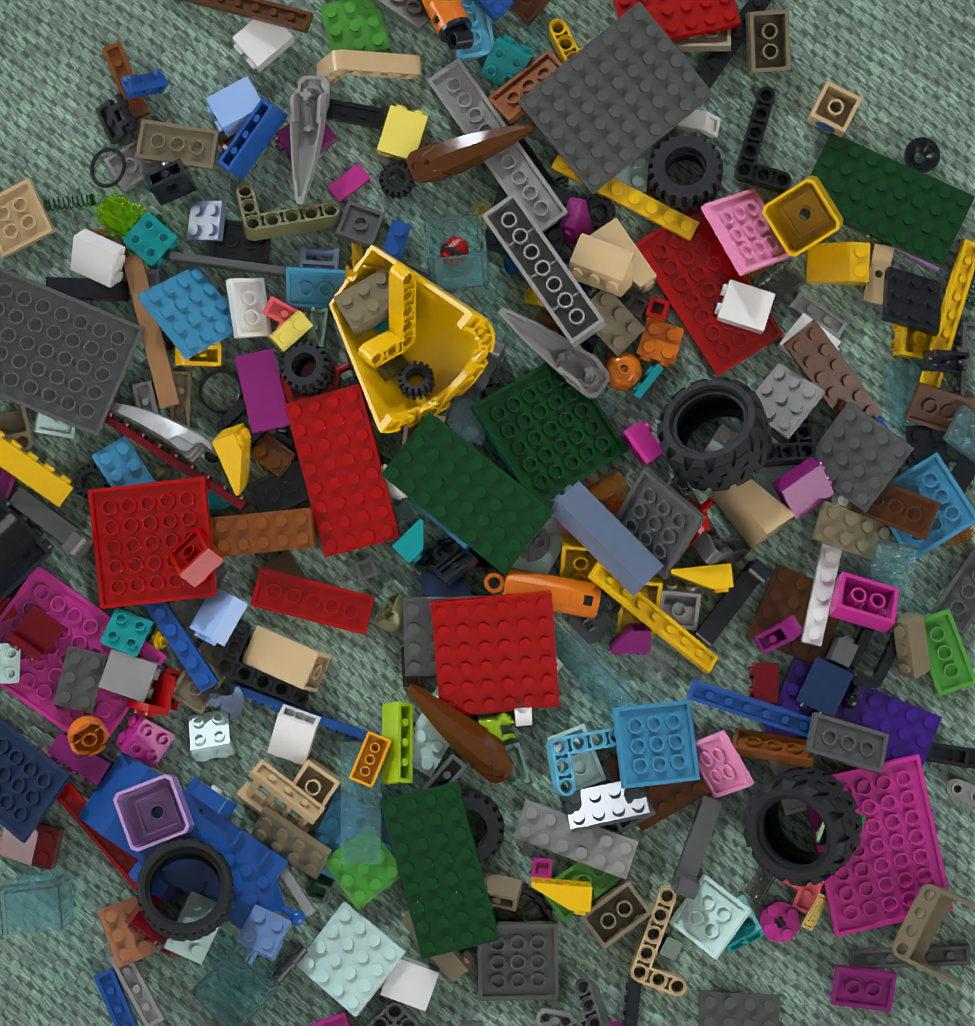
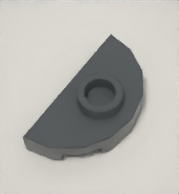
(539, 546)

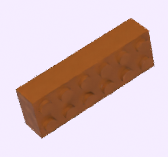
(264, 532)

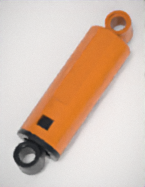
(450, 22)
(568, 594)

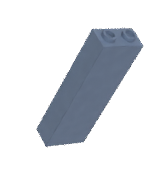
(605, 537)

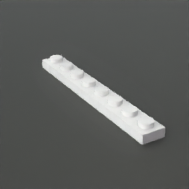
(823, 586)

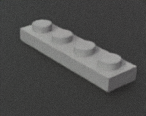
(139, 993)

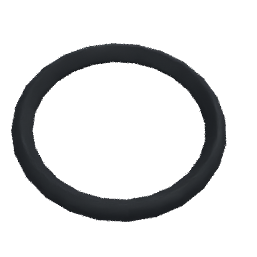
(122, 171)

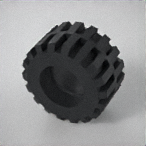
(298, 358)

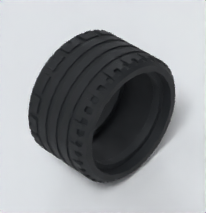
(167, 854)

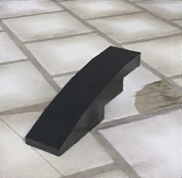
(89, 289)
(952, 755)

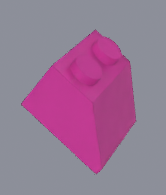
(642, 442)

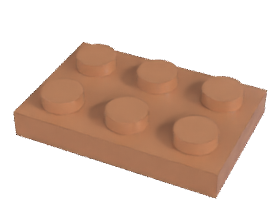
(124, 944)

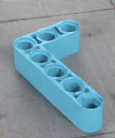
(564, 755)

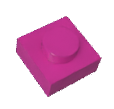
(541, 867)

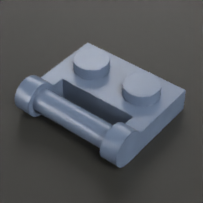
(304, 251)

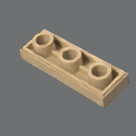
(879, 262)

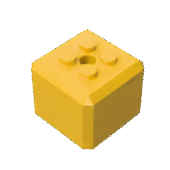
(798, 233)

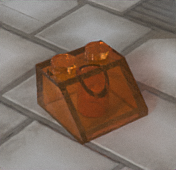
(611, 491)

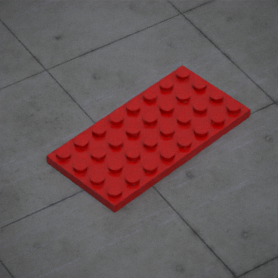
(692, 280)
(342, 470)

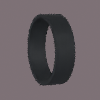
(205, 379)

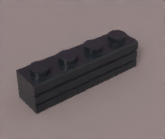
(632, 1003)

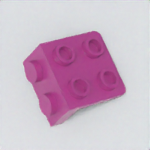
(144, 740)

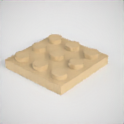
(22, 218)

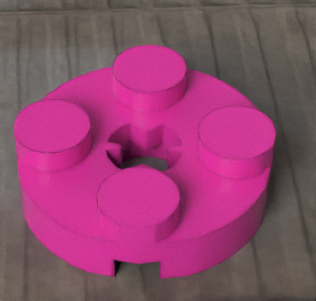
(789, 915)

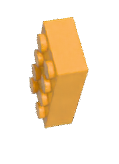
(370, 759)

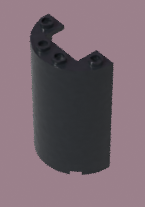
(20, 548)

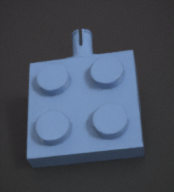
(263, 934)

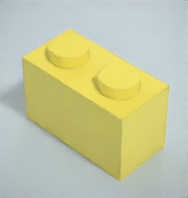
(290, 331)

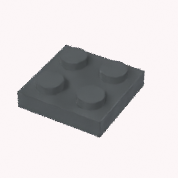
(360, 224)

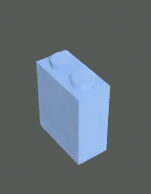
(233, 105)
(218, 618)

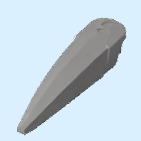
(307, 127)
(574, 364)
(172, 432)

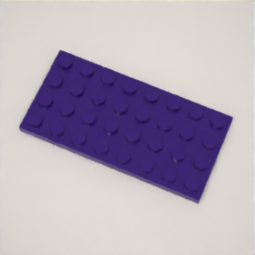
(908, 726)

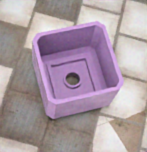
(136, 815)

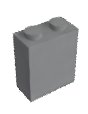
(130, 676)

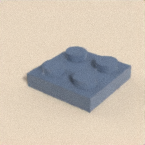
(206, 221)

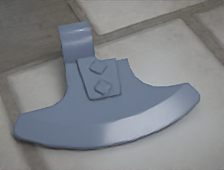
(233, 703)

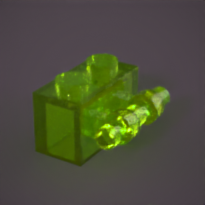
(119, 213)

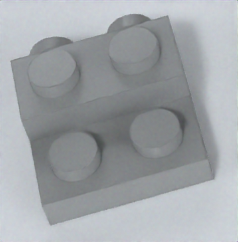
(681, 604)

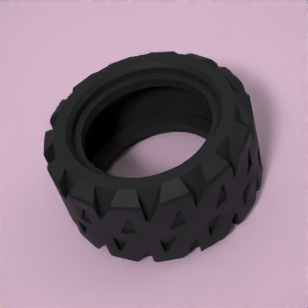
(703, 402)
(773, 848)

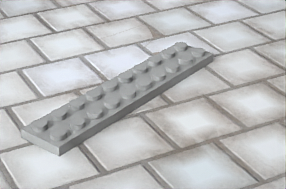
(511, 166)

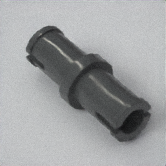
(290, 962)

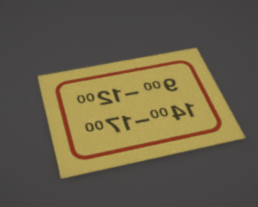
(815, 912)

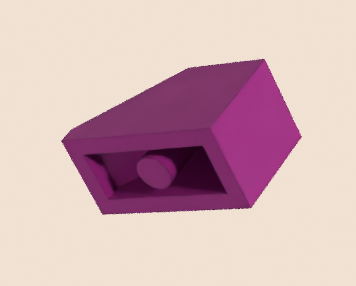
(576, 221)
(778, 634)

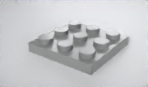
(787, 399)

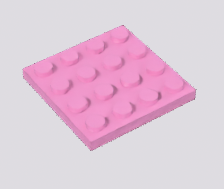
(744, 231)

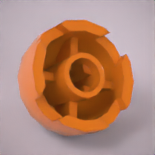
(619, 378)
(87, 736)

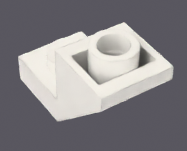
(701, 121)

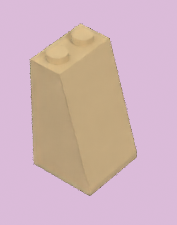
(615, 234)
(752, 511)
(286, 659)

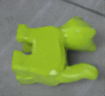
(494, 723)

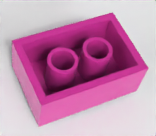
(864, 602)

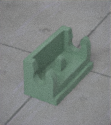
(318, 332)
(519, 772)

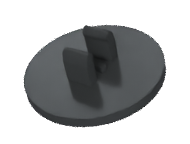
(590, 629)

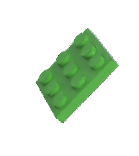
(354, 26)
(364, 881)

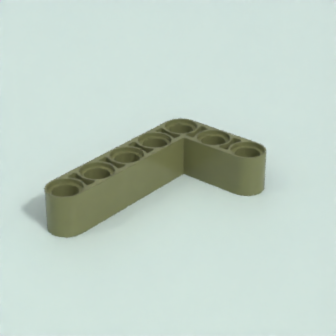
(258, 225)

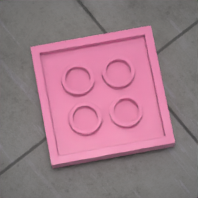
(721, 765)

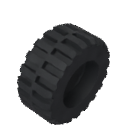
(689, 149)
(492, 819)

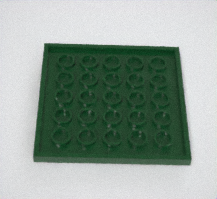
(547, 432)

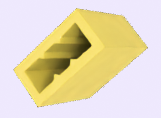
(402, 133)

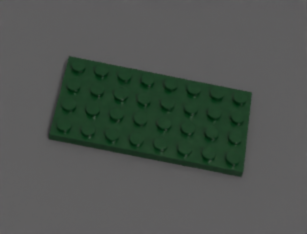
(892, 200)
(467, 493)
(440, 870)

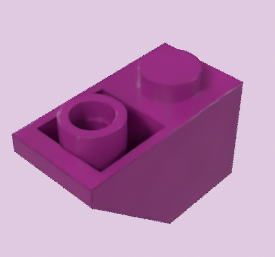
(632, 639)

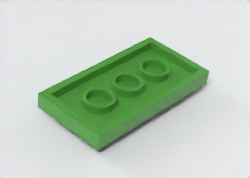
(947, 654)
(581, 872)

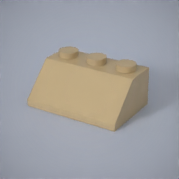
(602, 265)

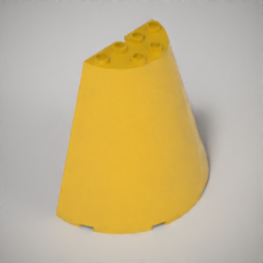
(447, 338)

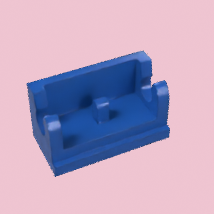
(144, 84)

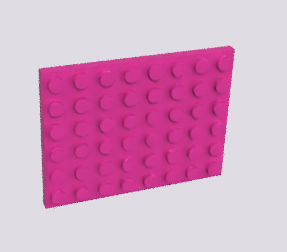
(83, 629)
(895, 848)

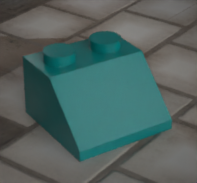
(412, 543)

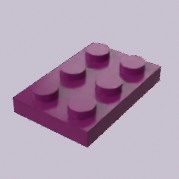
(863, 987)

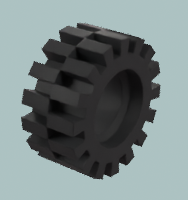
(387, 188)
(604, 203)
(416, 370)
(81, 476)

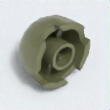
(391, 616)

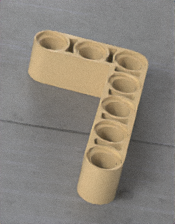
(370, 64)
(654, 943)

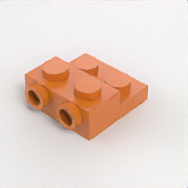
(659, 343)

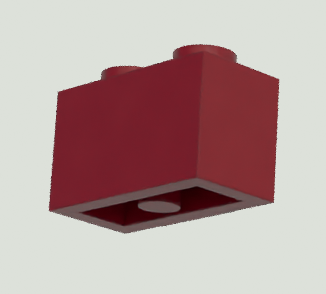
(764, 681)

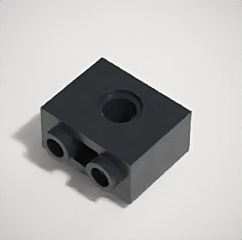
(170, 181)

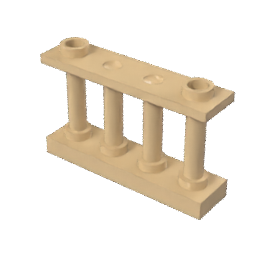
(283, 789)

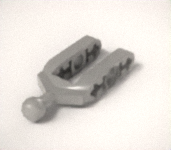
(298, 892)

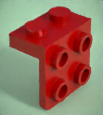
(161, 699)

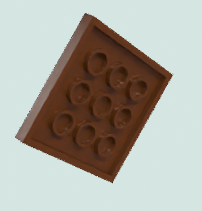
(786, 596)
(664, 797)

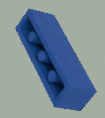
(252, 138)

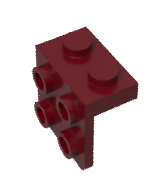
(36, 634)

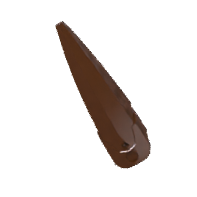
(460, 154)
(467, 737)

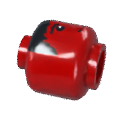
(454, 246)

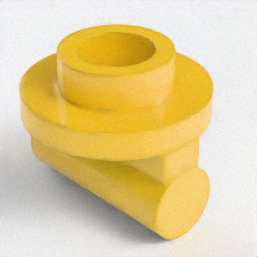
(158, 639)

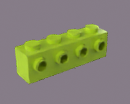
(398, 727)

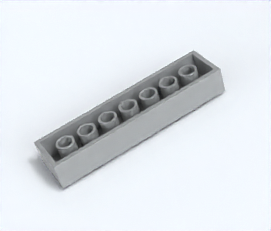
(544, 270)

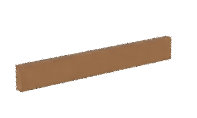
(152, 335)

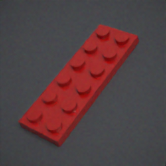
(312, 601)

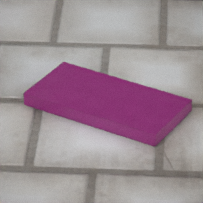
(262, 391)

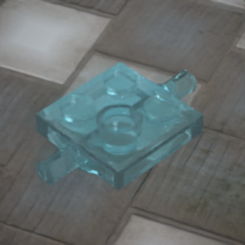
(463, 420)

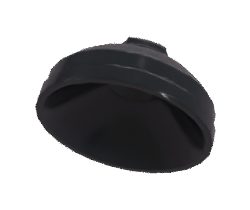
(928, 148)

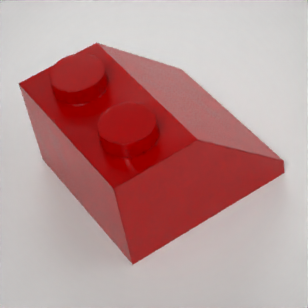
(195, 557)

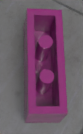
(92, 767)

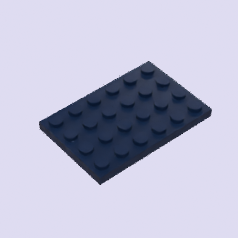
(27, 782)

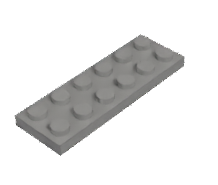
(594, 846)

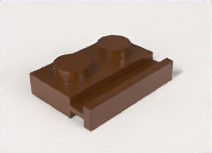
(272, 454)

